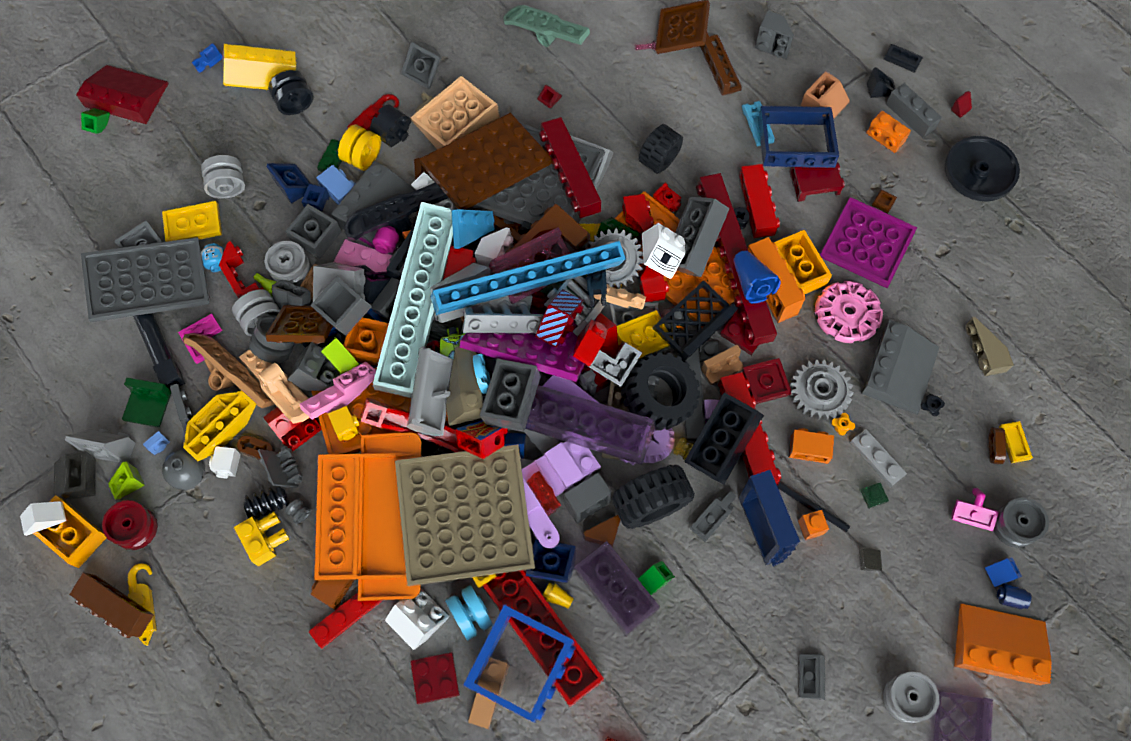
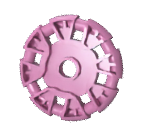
(846, 321)

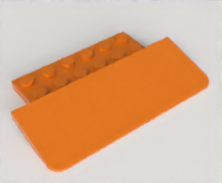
(361, 517)

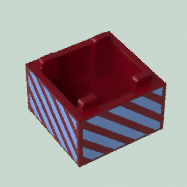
(559, 318)

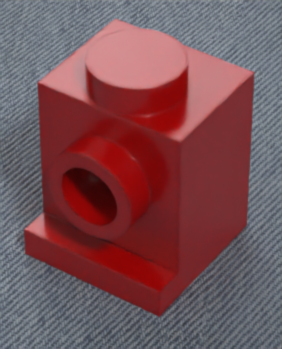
(667, 198)

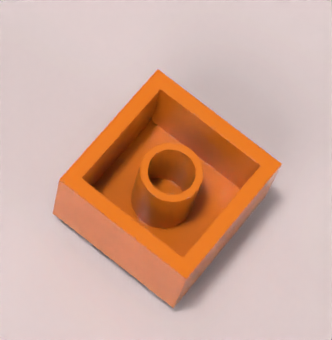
(366, 340)

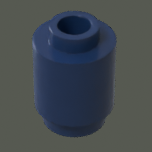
(1013, 597)

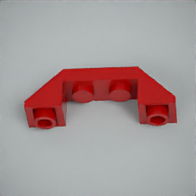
(230, 260)

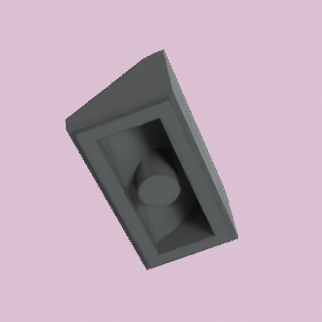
(812, 676)

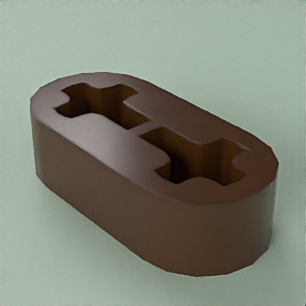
(258, 444)
(997, 445)

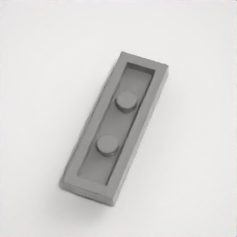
(878, 458)

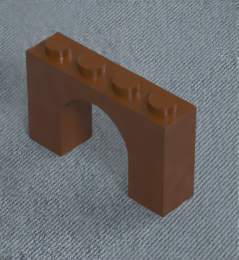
(553, 218)

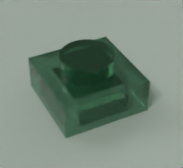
(874, 495)

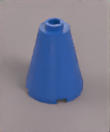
(755, 277)

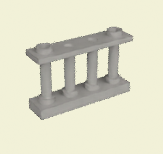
(588, 312)
(483, 317)

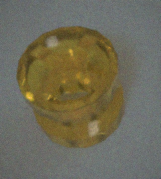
(683, 448)

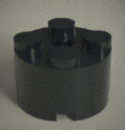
(391, 125)

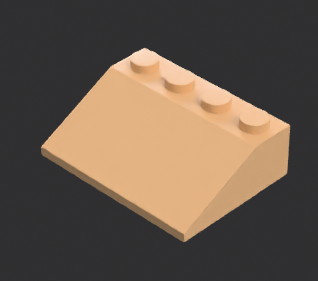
(455, 113)

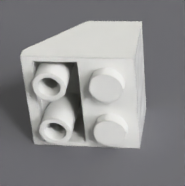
(493, 247)
(416, 619)

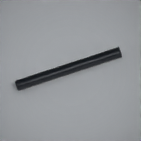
(813, 506)

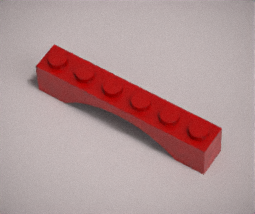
(636, 214)
(396, 419)

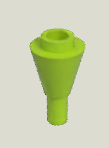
(265, 282)

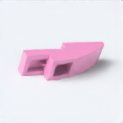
(344, 391)

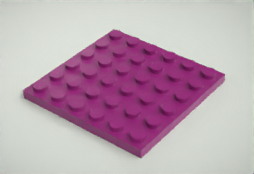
(528, 350)

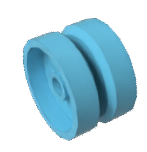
(469, 612)

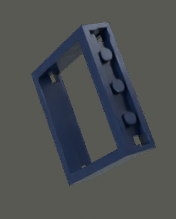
(798, 116)
(768, 518)

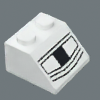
(662, 249)

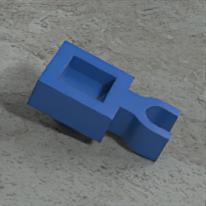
(210, 57)

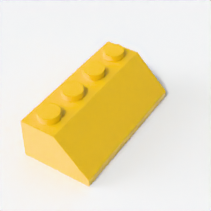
(254, 66)

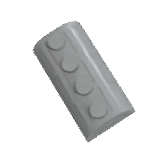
(430, 393)

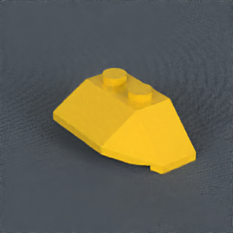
(217, 423)

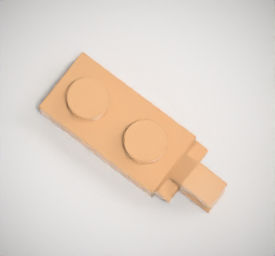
(623, 298)

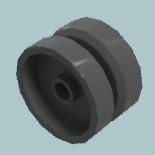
(268, 351)
(1021, 522)

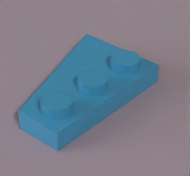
(470, 225)

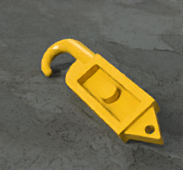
(143, 596)

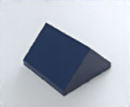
(289, 180)

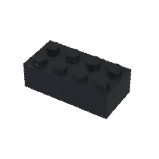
(724, 438)

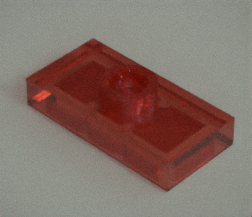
(544, 493)

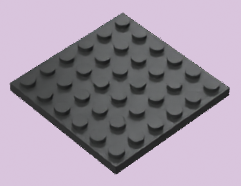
(536, 193)

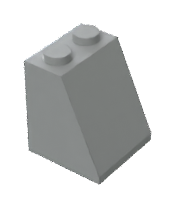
(325, 274)

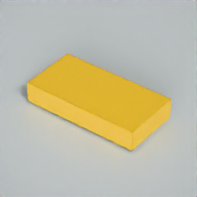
(1016, 442)

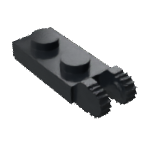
(597, 285)

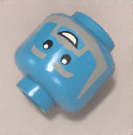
(211, 257)

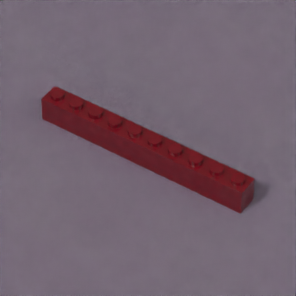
(755, 316)

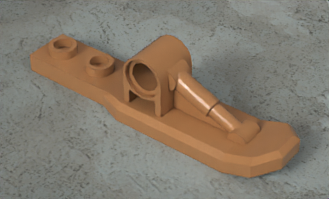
(226, 369)

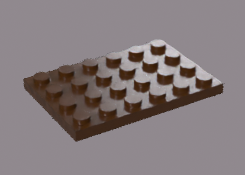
(485, 161)

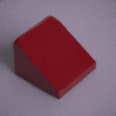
(549, 96)
(962, 104)

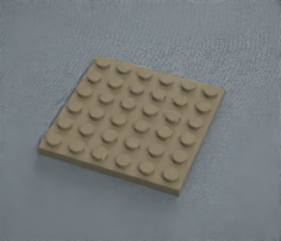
(463, 516)

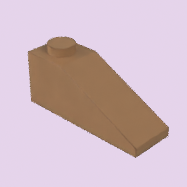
(491, 680)

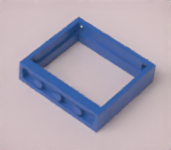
(488, 648)

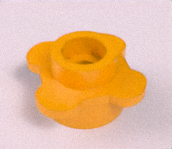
(837, 423)

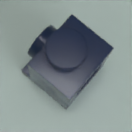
(316, 197)

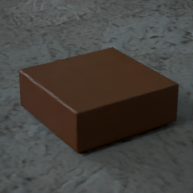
(884, 201)

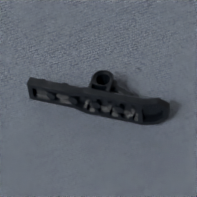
(392, 211)

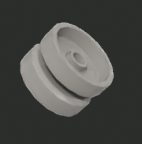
(222, 176)
(287, 262)
(253, 307)
(915, 686)

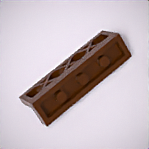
(717, 66)

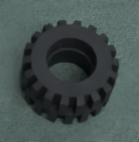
(660, 148)

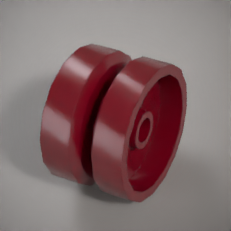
(129, 525)

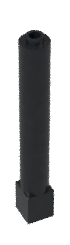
(164, 365)

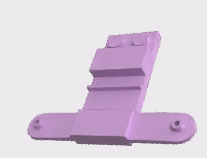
(561, 468)

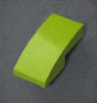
(339, 357)

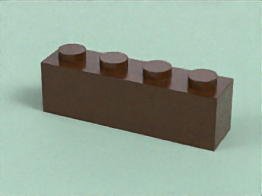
(111, 605)

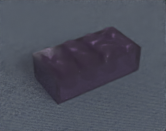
(616, 588)

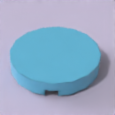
(481, 373)

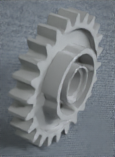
(628, 268)
(834, 383)

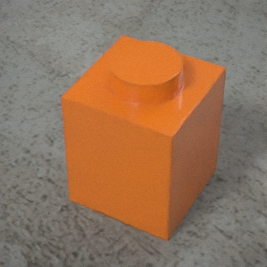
(813, 524)

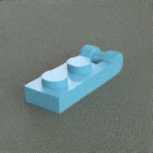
(752, 119)

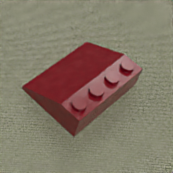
(122, 93)

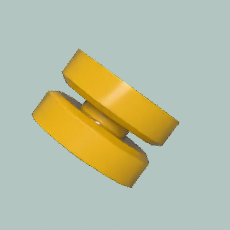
(359, 147)

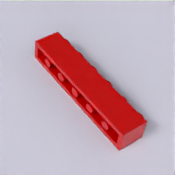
(756, 454)

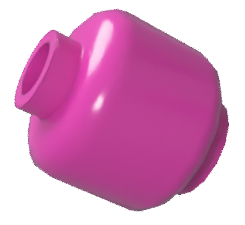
(385, 240)

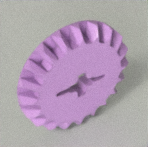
(661, 446)

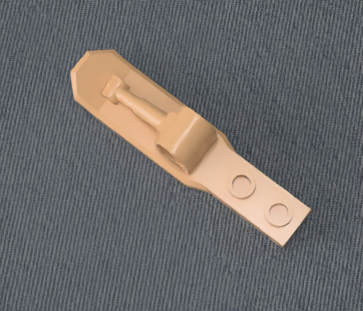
(276, 386)

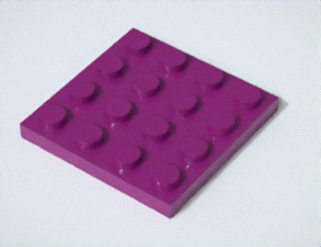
(868, 242)

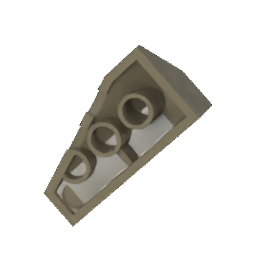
(465, 395)

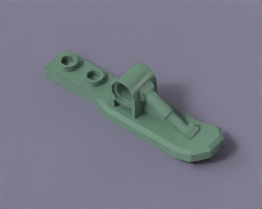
(545, 25)

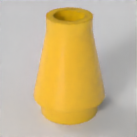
(555, 594)

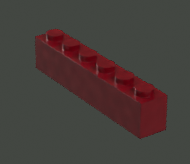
(570, 168)

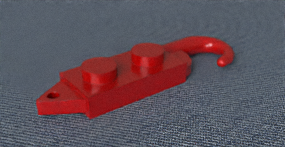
(365, 118)

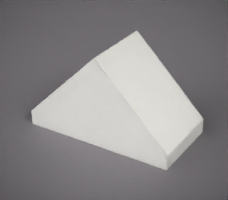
(42, 516)

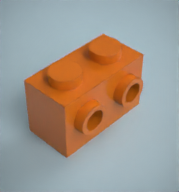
(888, 131)

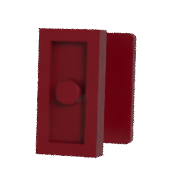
(816, 180)

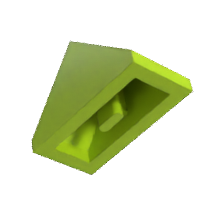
(125, 481)

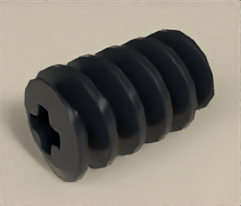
(265, 502)

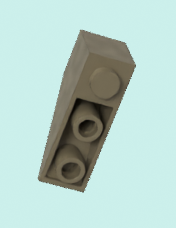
(991, 352)

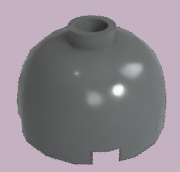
(182, 470)

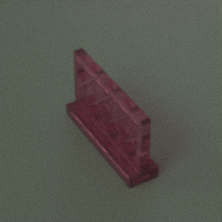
(526, 250)

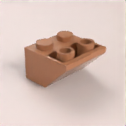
(826, 93)

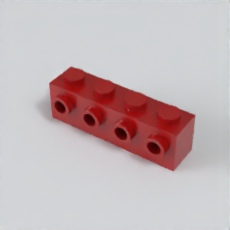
(758, 200)

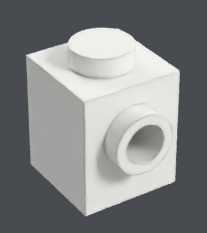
(224, 462)

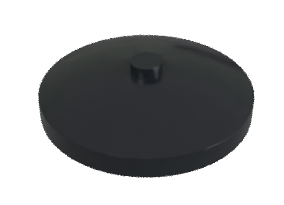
(982, 168)

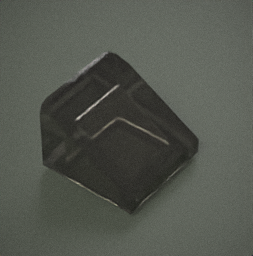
(870, 559)

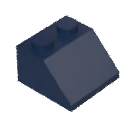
(553, 563)

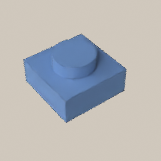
(156, 443)

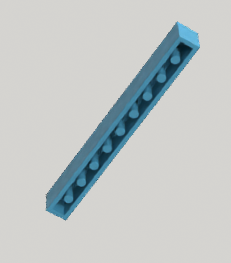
(526, 278)

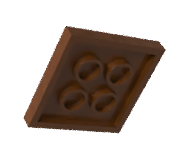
(682, 27)
(299, 325)

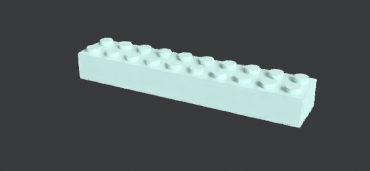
(413, 307)

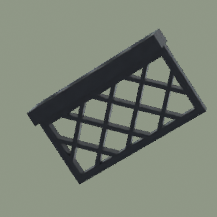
(703, 334)

